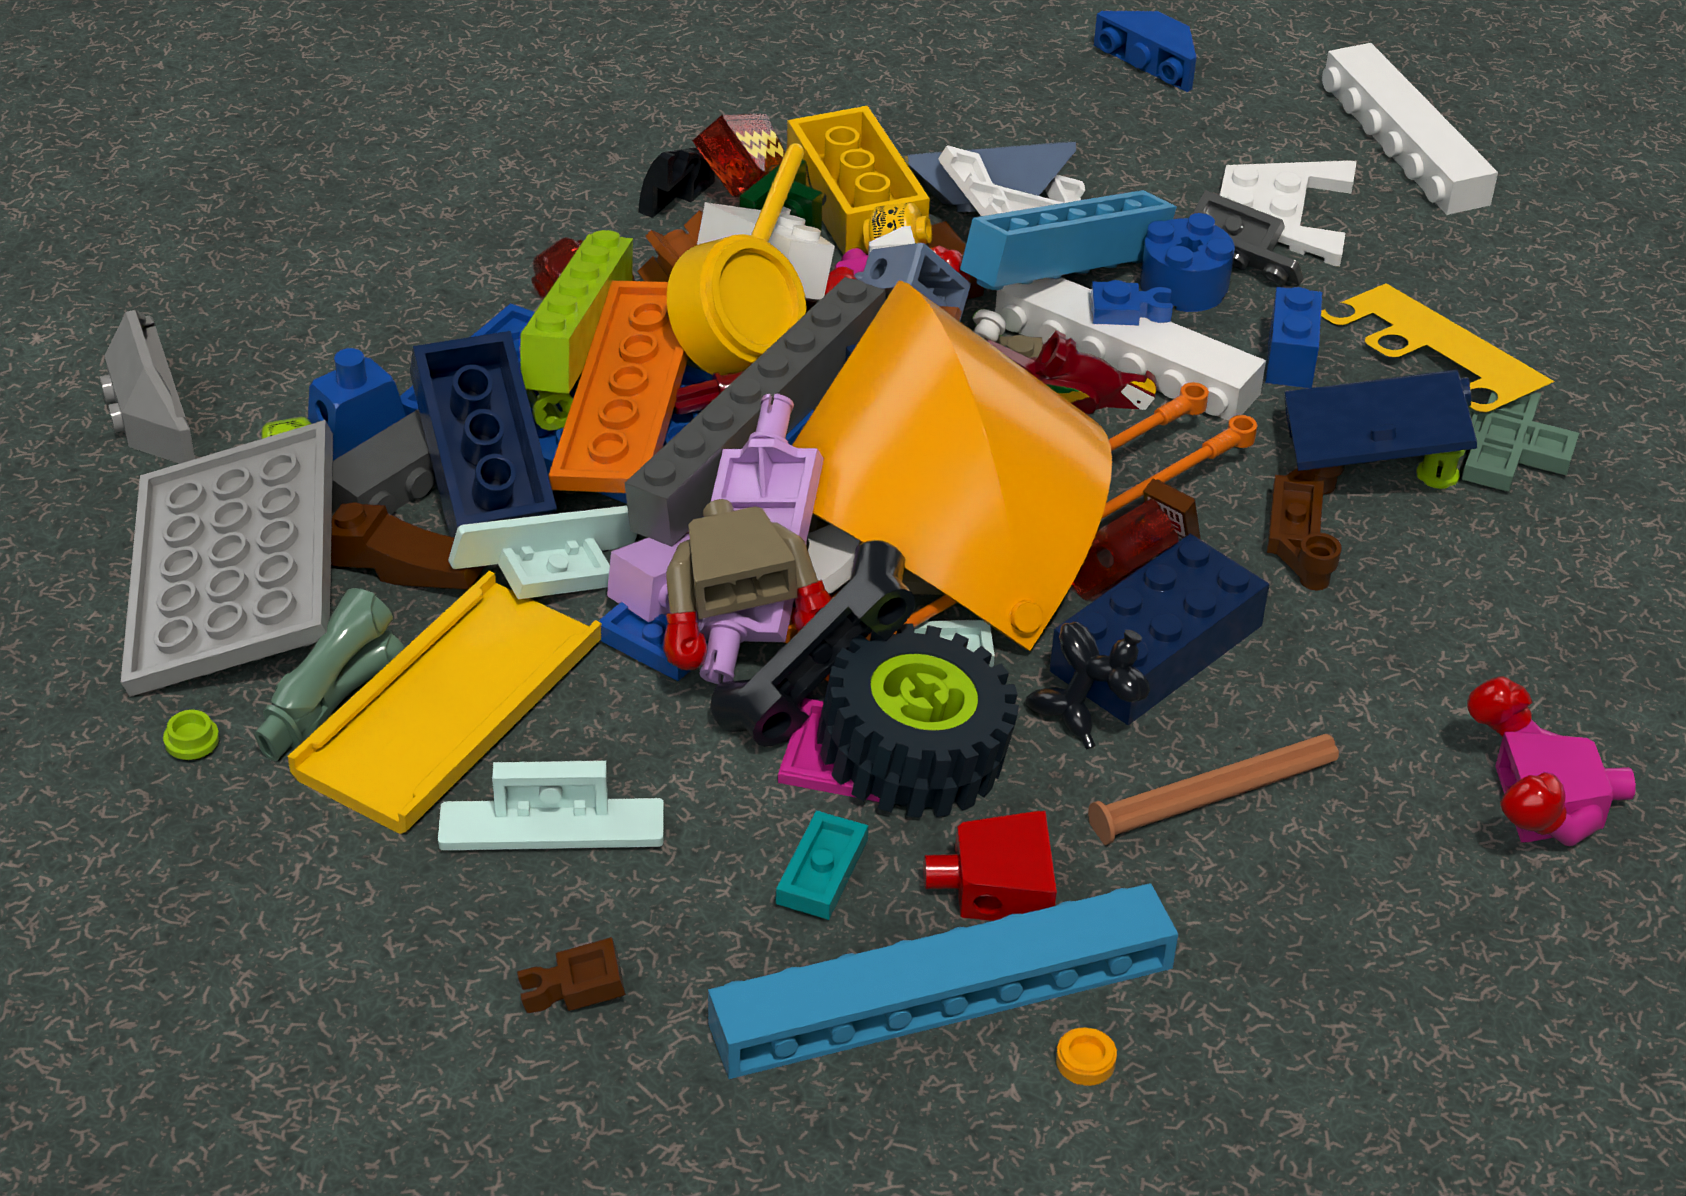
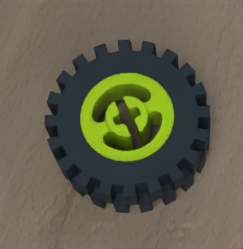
(917, 720)

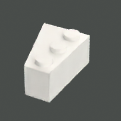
(799, 243)

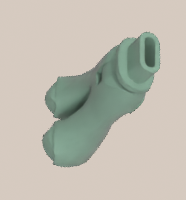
(339, 663)

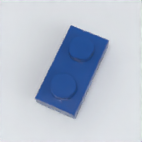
(639, 639)

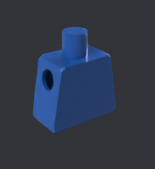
(354, 400)

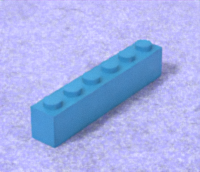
(1061, 238)

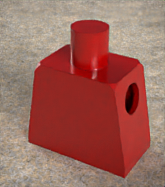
(997, 867)

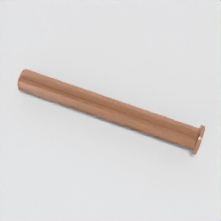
(1210, 787)

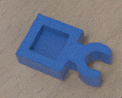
(1124, 304)

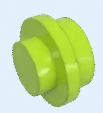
(190, 735)

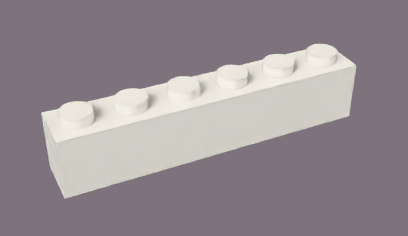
(1409, 129)
(1164, 349)

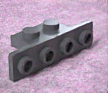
(1253, 237)

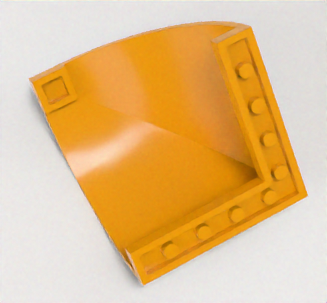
(960, 465)

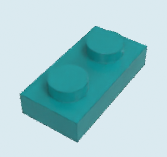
(822, 865)

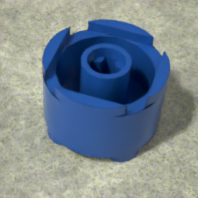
(1190, 259)

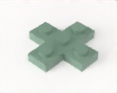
(1513, 438)

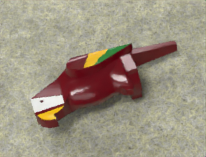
(1085, 378)

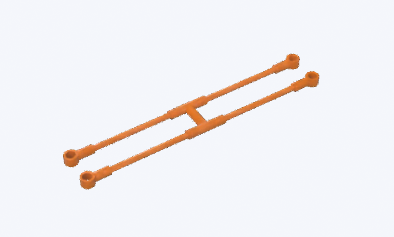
(1192, 401)

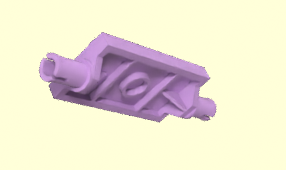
(785, 486)

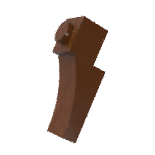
(396, 549)

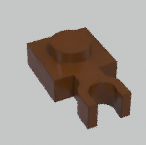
(581, 978)

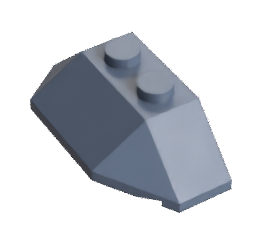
(1013, 167)

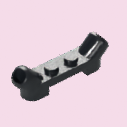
(771, 699)

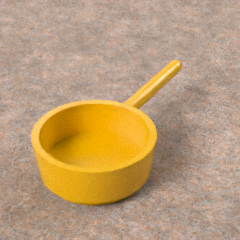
(738, 291)

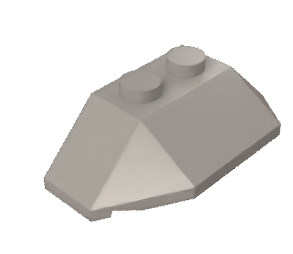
(144, 392)

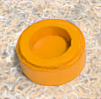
(1086, 1056)

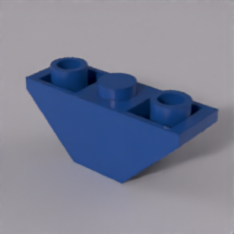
(1149, 43)

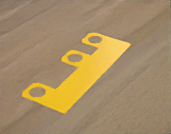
(1423, 327)

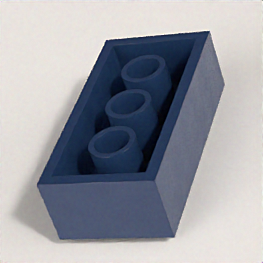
(480, 430)
(1185, 607)

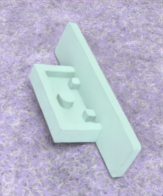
(546, 551)
(551, 809)

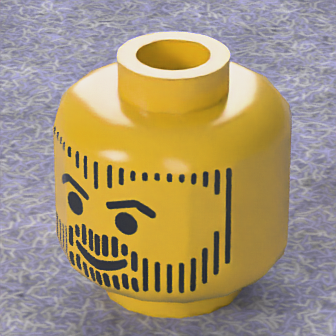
(892, 217)

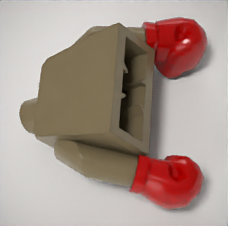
(731, 566)

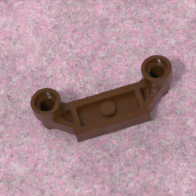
(1297, 525)

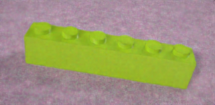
(564, 324)

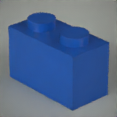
(1294, 337)

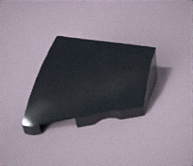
(674, 175)

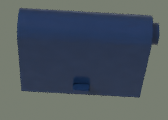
(1380, 419)

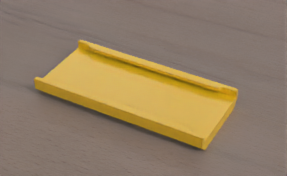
(441, 704)

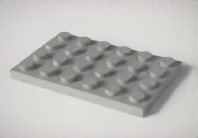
(230, 559)

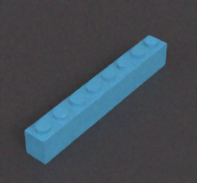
(939, 979)

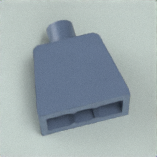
(919, 268)

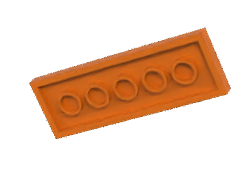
(622, 393)

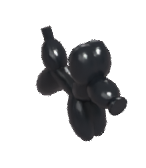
(1090, 666)

